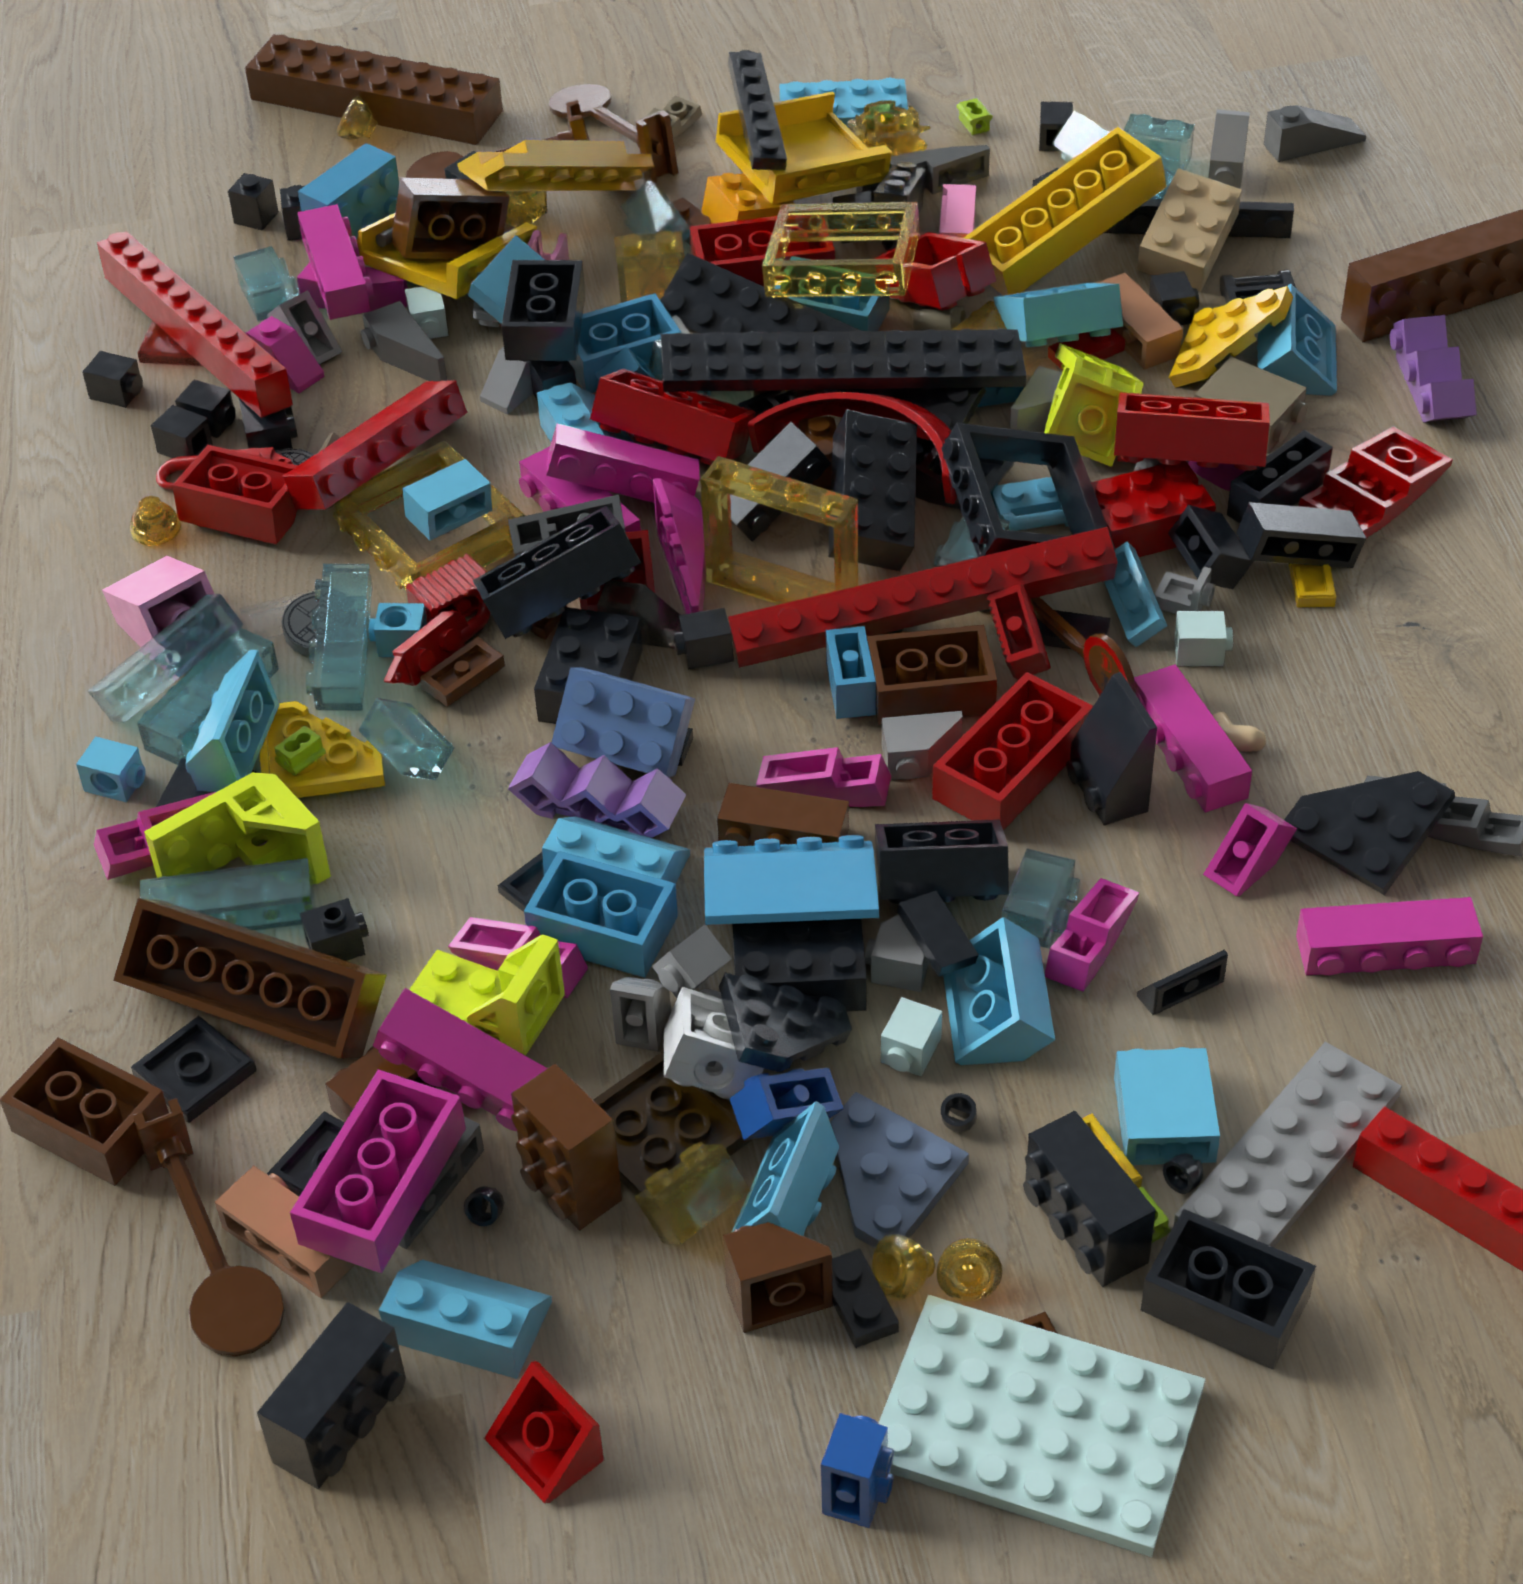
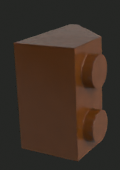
(775, 1275)

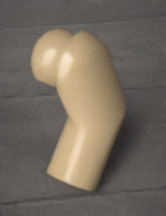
(1242, 736)

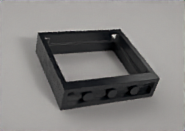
(1065, 466)

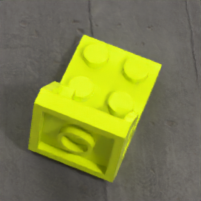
(1088, 402)
(233, 826)
(501, 1003)

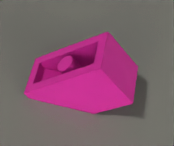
(289, 350)
(1249, 849)

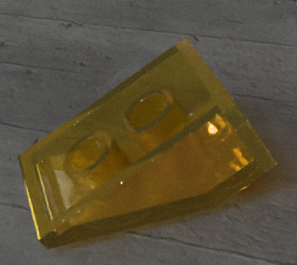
(647, 263)

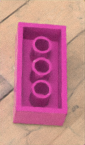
(378, 1171)

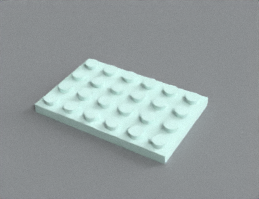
(1040, 1424)

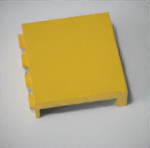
(818, 148)
(444, 276)

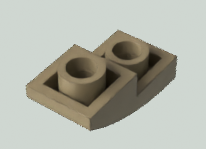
(682, 114)

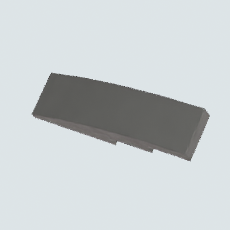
(945, 166)
(1473, 825)

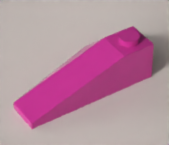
(682, 541)

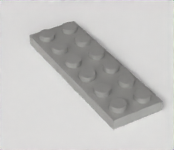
(1294, 1147)

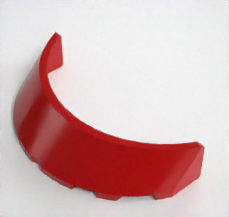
(836, 403)

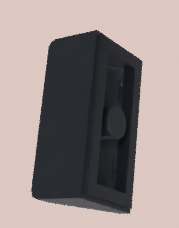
(1184, 983)

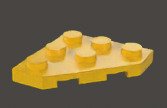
(1226, 331)
(344, 767)

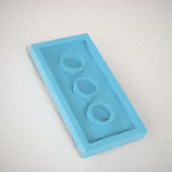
(850, 95)

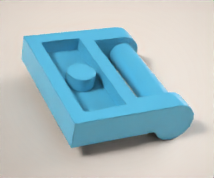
(1029, 504)

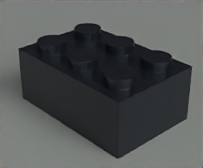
(543, 310)
(590, 641)
(943, 858)
(807, 955)
(1088, 1199)
(1228, 1288)
(332, 1395)

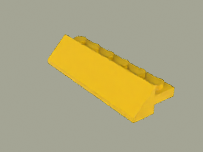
(558, 167)

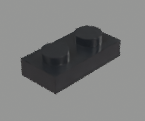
(861, 1300)

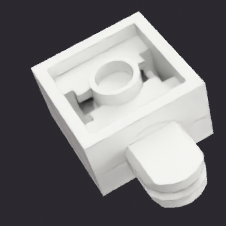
(701, 1045)

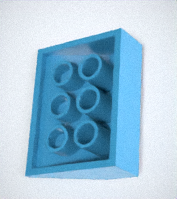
(790, 881)

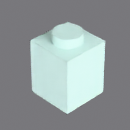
(427, 310)
(1201, 638)
(911, 1036)

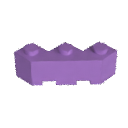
(1432, 369)
(596, 792)

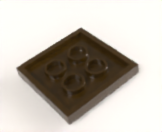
(661, 1120)

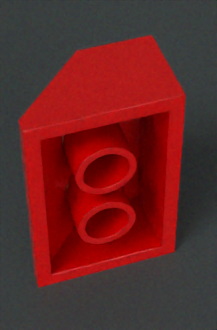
(236, 494)

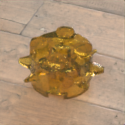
(890, 126)

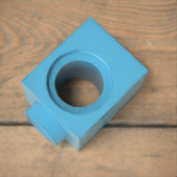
(395, 625)
(111, 769)

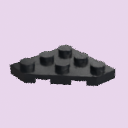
(1370, 825)
(780, 1023)

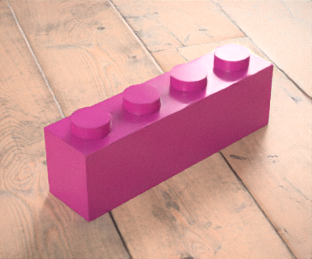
(336, 261)
(617, 464)
(558, 493)
(1193, 740)
(1389, 936)
(454, 1055)

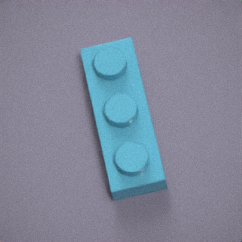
(1134, 597)

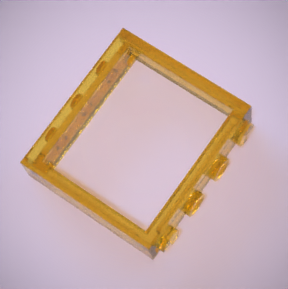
(841, 223)
(387, 486)
(761, 577)

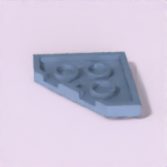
(891, 1169)

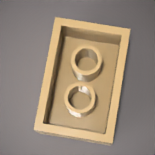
(1189, 227)

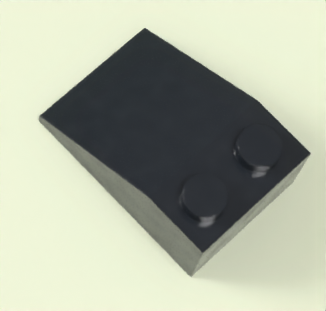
(1115, 754)

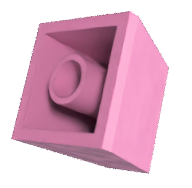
(155, 597)

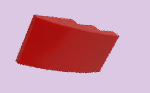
(1380, 479)

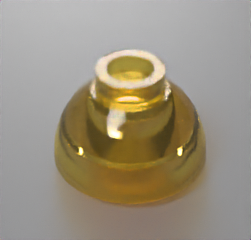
(357, 121)
(154, 522)
(901, 1266)
(969, 1270)

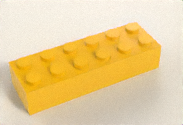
(1069, 209)

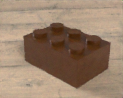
(446, 217)
(933, 672)
(82, 1110)
(566, 1147)

